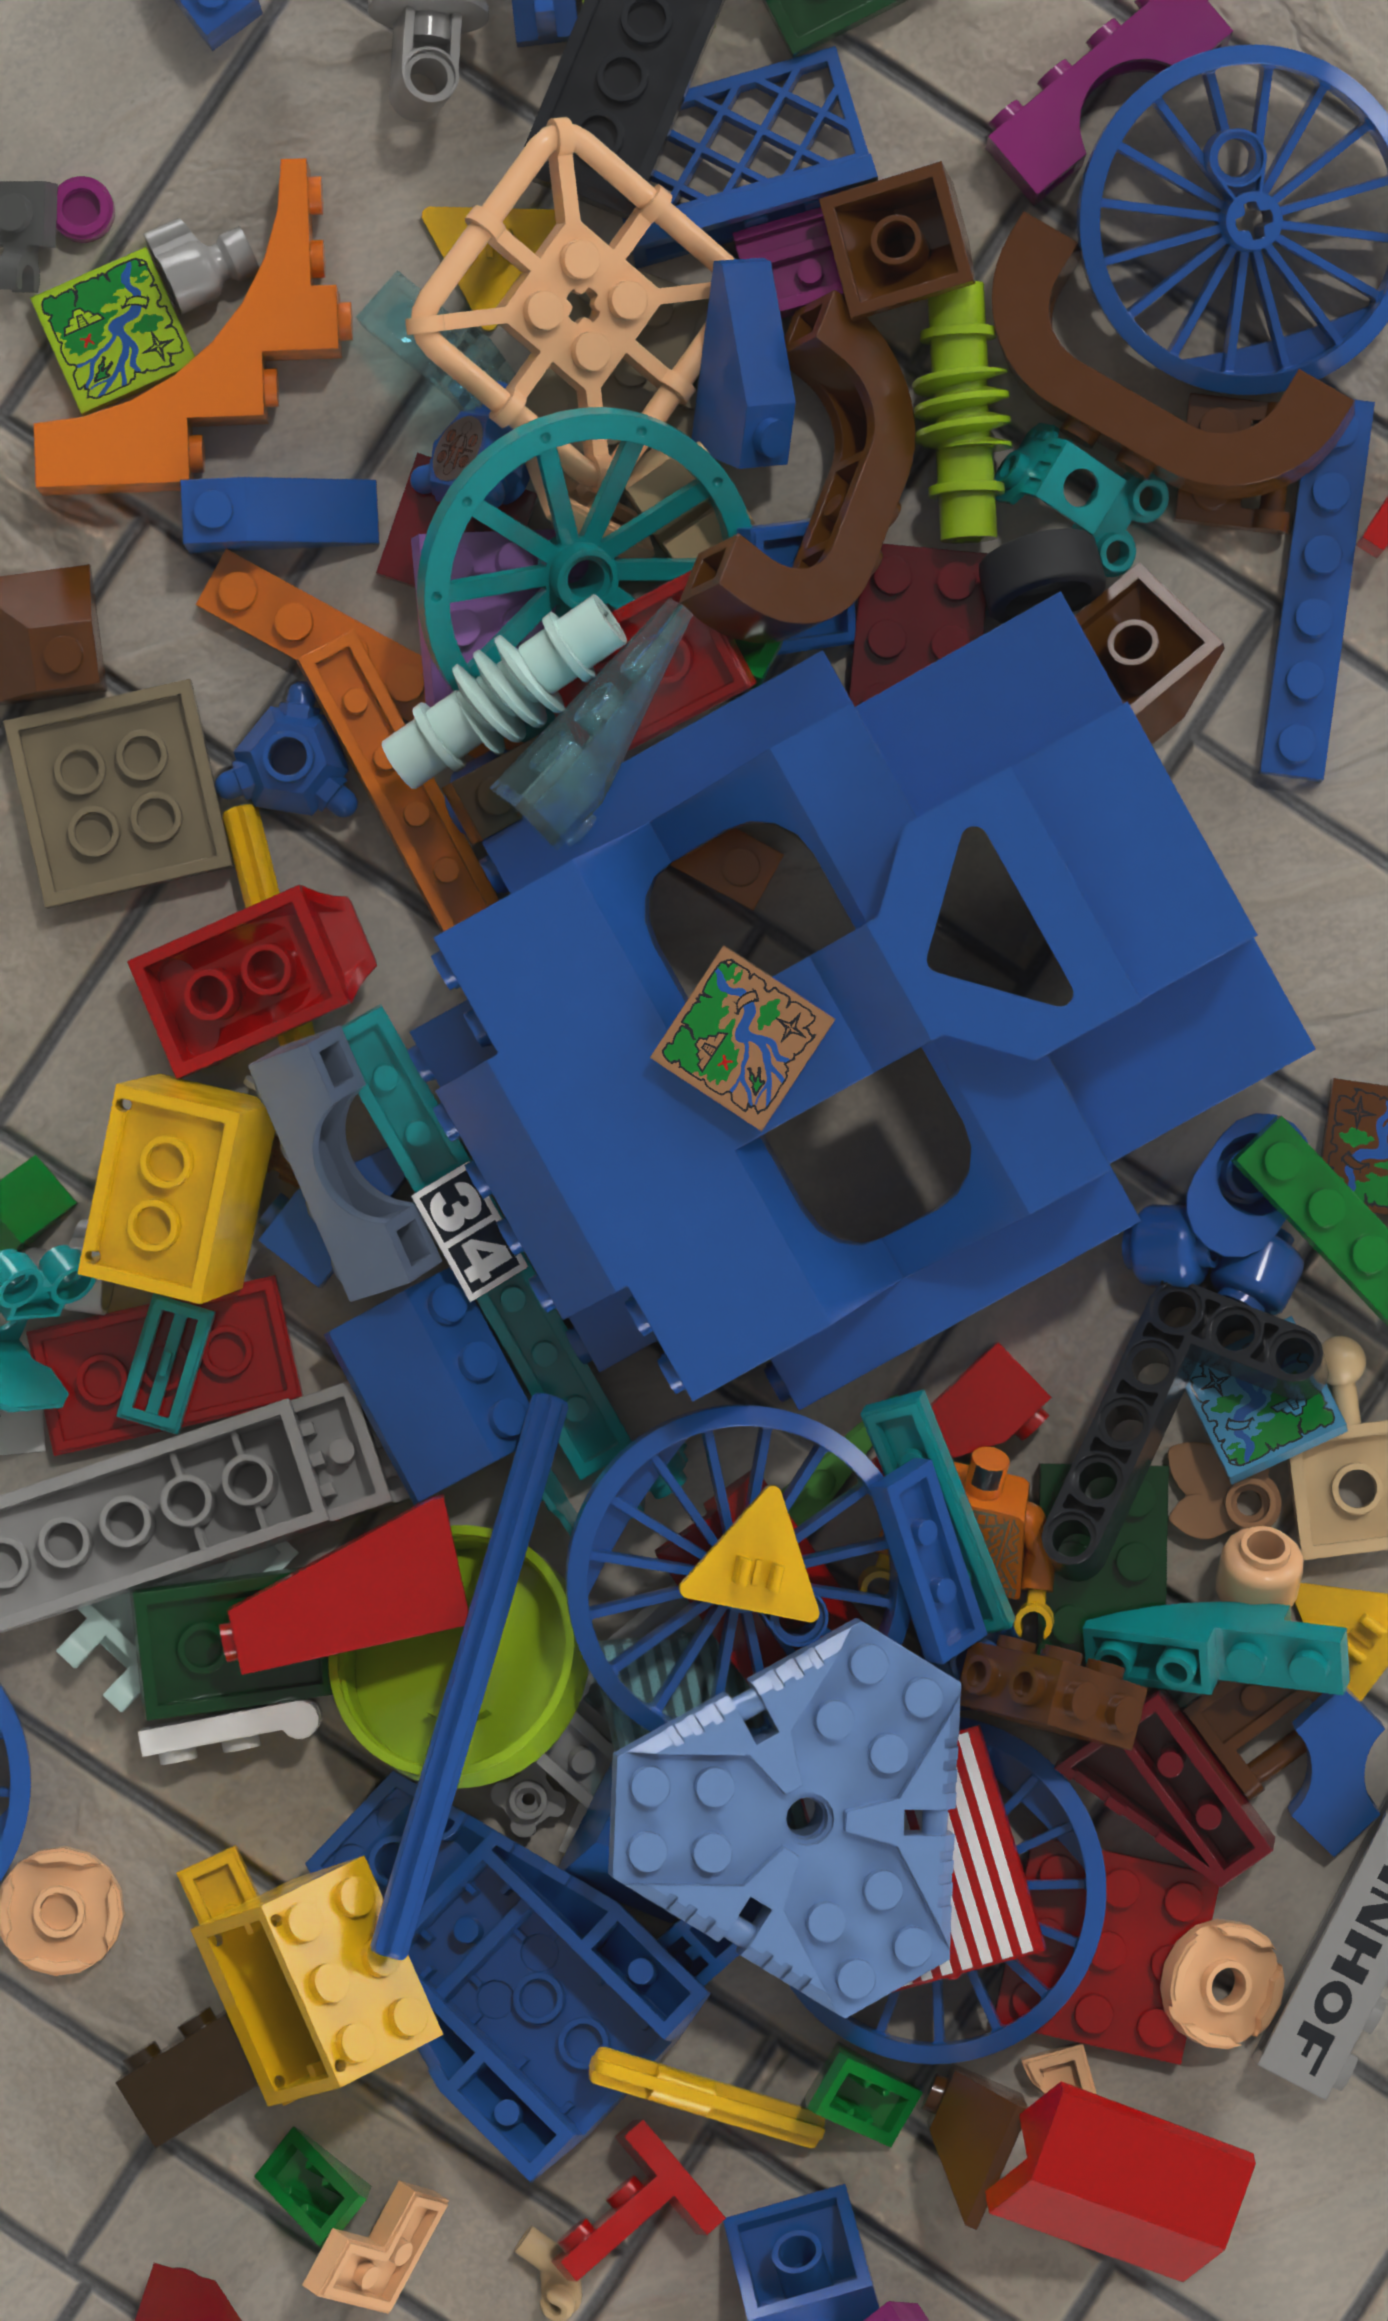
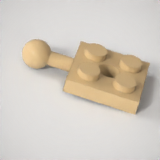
(1321, 1517)

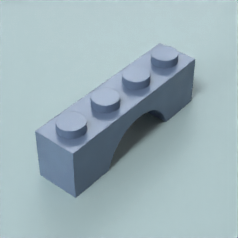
(369, 1236)

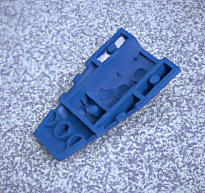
(522, 1979)

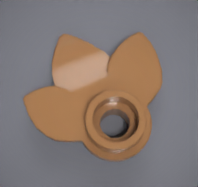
(1211, 1499)

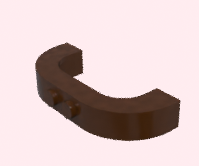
(873, 427)
(1146, 437)

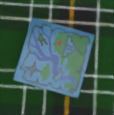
(1258, 1427)

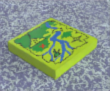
(113, 331)

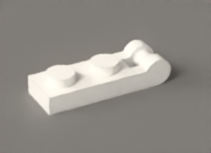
(233, 1728)

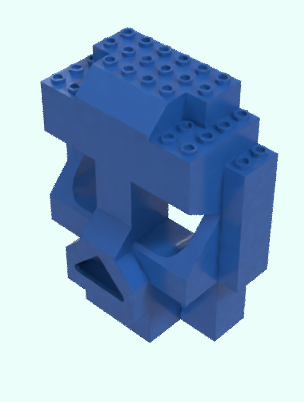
(675, 1213)

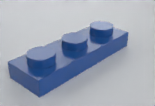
(928, 1560)

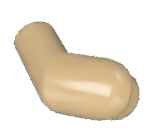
(558, 2295)

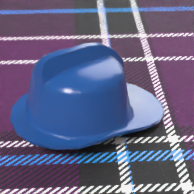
(1223, 1204)

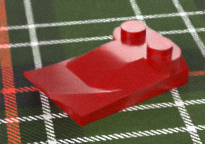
(253, 976)

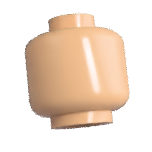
(1259, 1567)

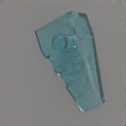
(578, 755)

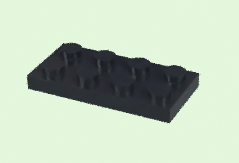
(626, 84)

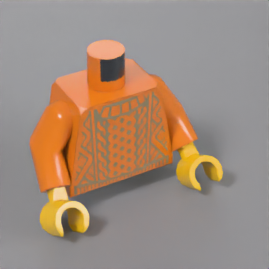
(1010, 1530)

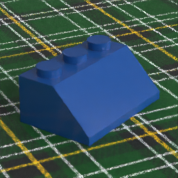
(432, 1384)

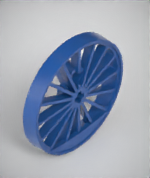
(1272, 363)
(616, 1499)
(1060, 1809)

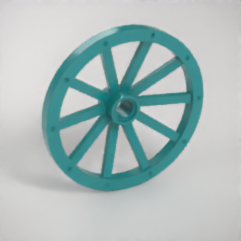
(567, 548)

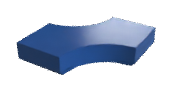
(1334, 1793)

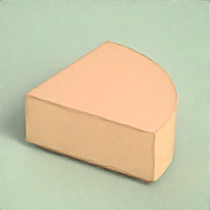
(1060, 2064)

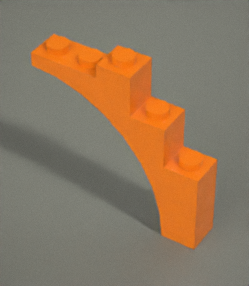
(282, 318)

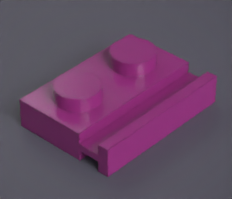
(799, 257)

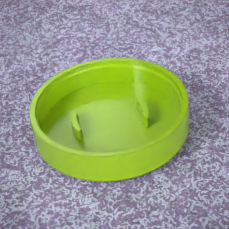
(534, 1688)

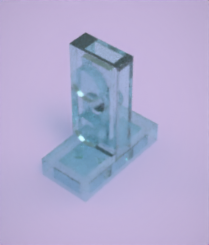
(386, 318)

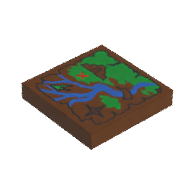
(1358, 1139)

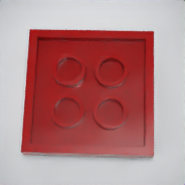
(1120, 1995)

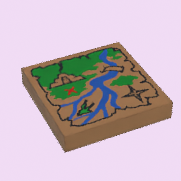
(742, 1038)

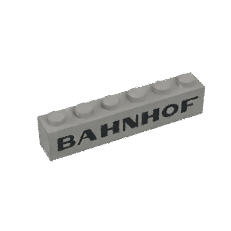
(1337, 1980)

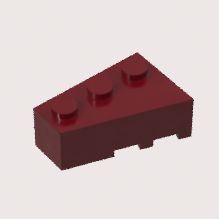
(1174, 1792)

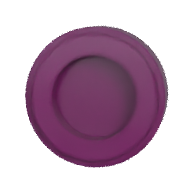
(84, 209)

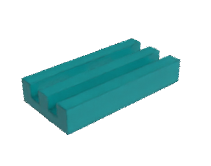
(151, 1415)

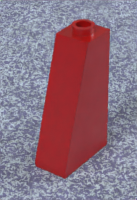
(363, 1594)

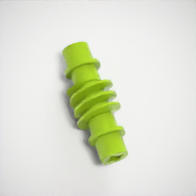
(962, 415)

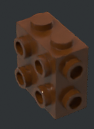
(1052, 1691)

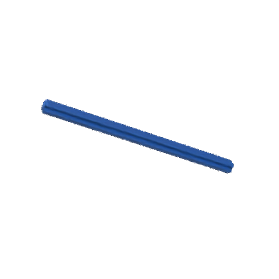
(469, 1677)

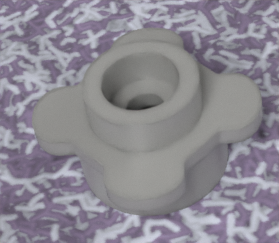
(527, 1817)

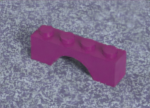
(1043, 140)

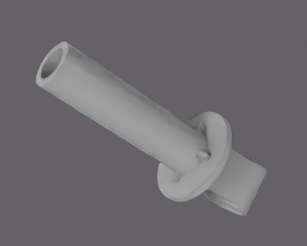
(426, 44)

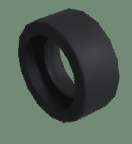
(1038, 567)

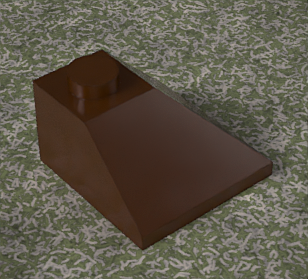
(898, 240)
(49, 636)
(1150, 648)
(973, 2132)

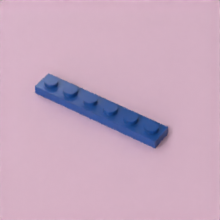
(1315, 607)

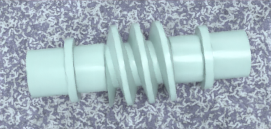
(504, 693)

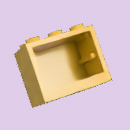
(178, 1188)
(309, 1988)

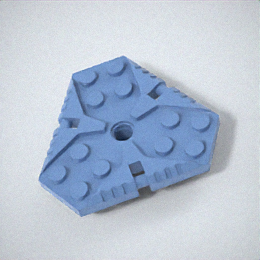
(851, 1894)

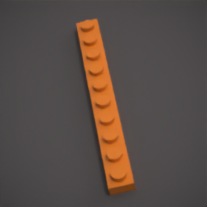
(301, 623)

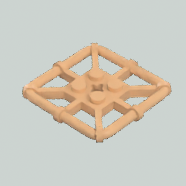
(567, 262)

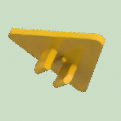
(490, 273)
(756, 1565)
(1366, 1624)

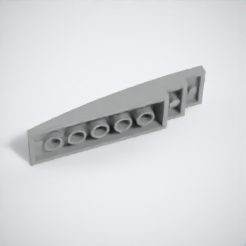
(190, 1503)

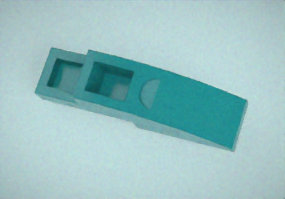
(1205, 1642)

